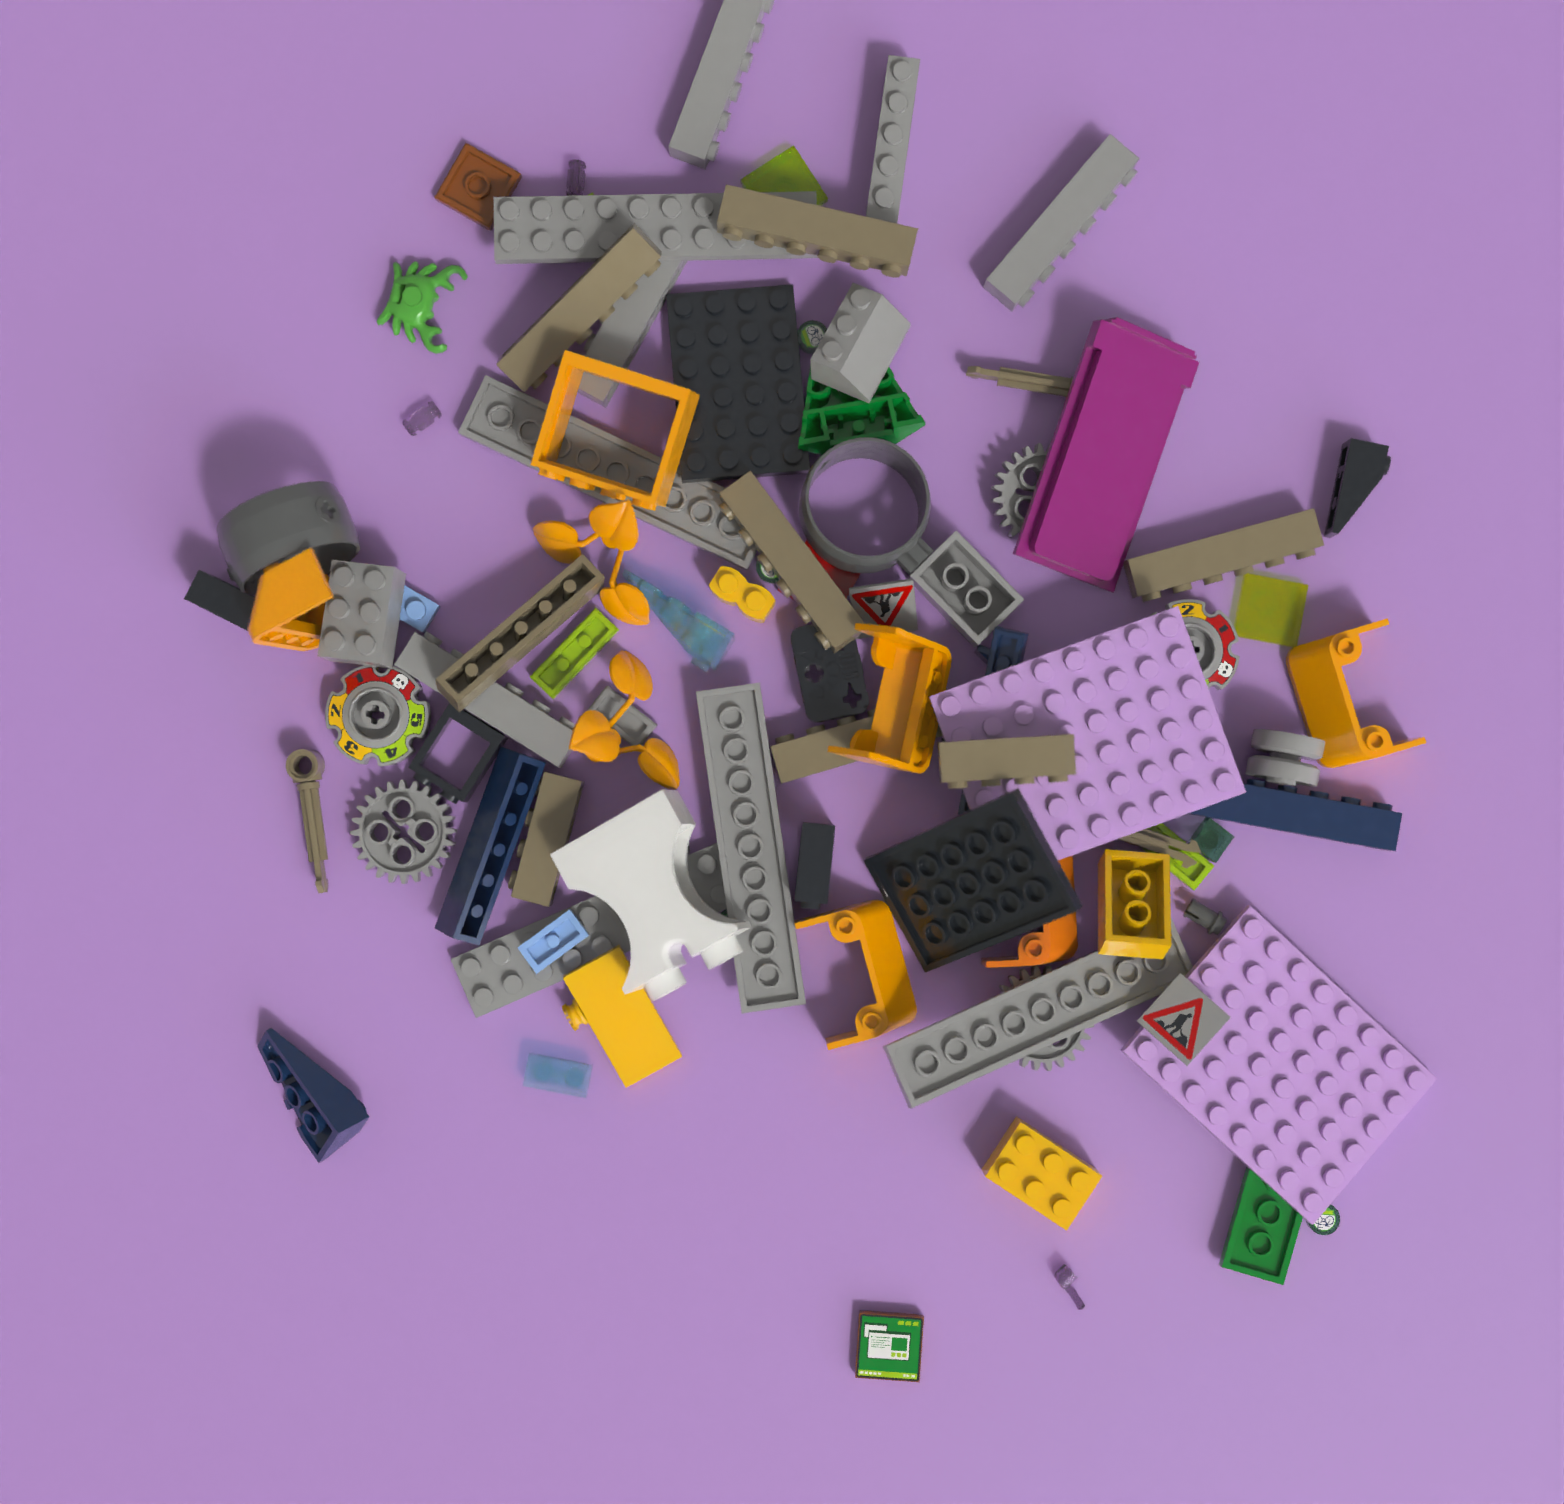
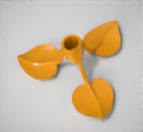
(617, 529)
(601, 743)

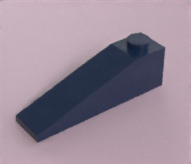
(323, 1105)

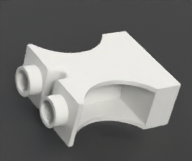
(643, 874)

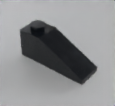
(1357, 474)

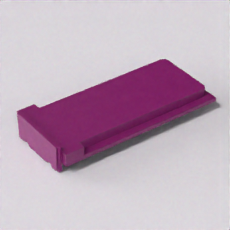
(1105, 452)

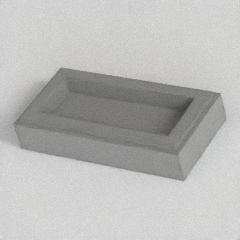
(632, 725)

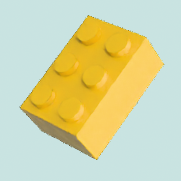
(1134, 904)
(1041, 1173)

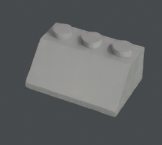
(859, 344)

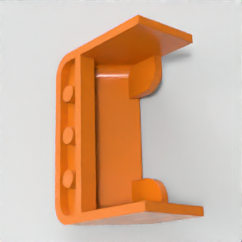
(1054, 944)

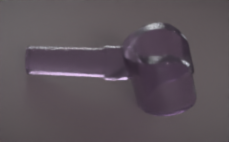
(1065, 1278)

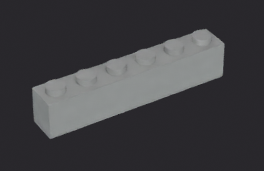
(718, 80)
(893, 138)
(1061, 222)
(627, 328)
(497, 705)

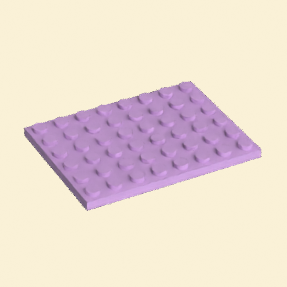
(1138, 723)
(1295, 1075)

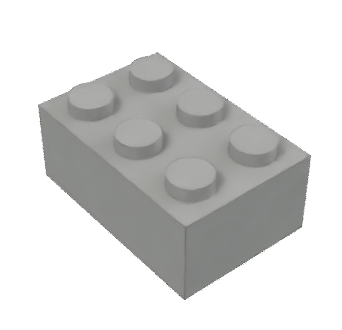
(965, 589)
(362, 615)

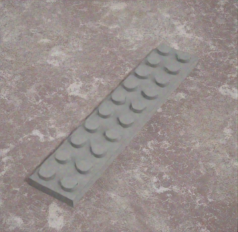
(588, 225)
(512, 424)
(751, 846)
(500, 974)
(1028, 1019)

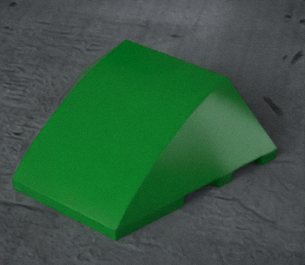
(838, 417)

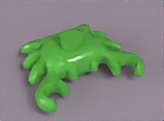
(413, 301)

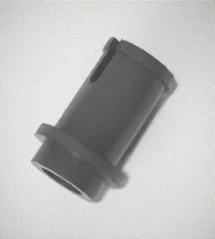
(1205, 917)

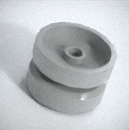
(1285, 757)

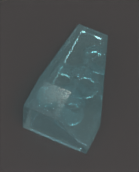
(696, 633)

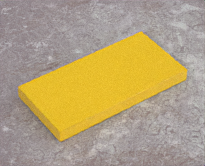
(623, 1023)

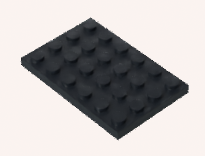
(746, 367)
(973, 881)

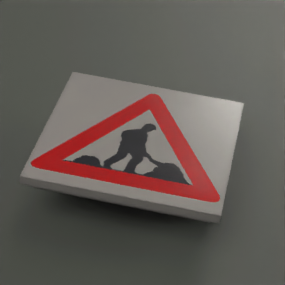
(886, 604)
(1183, 1019)

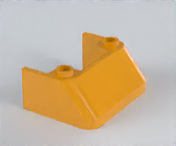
(290, 604)
(1327, 703)
(903, 716)
(875, 928)

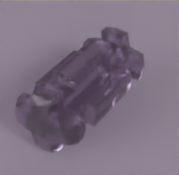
(575, 177)
(422, 418)

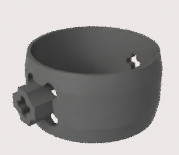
(284, 525)
(907, 556)

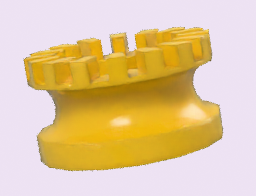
(575, 1014)

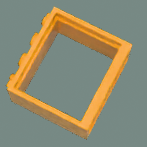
(559, 413)

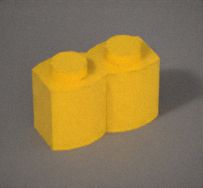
(734, 590)

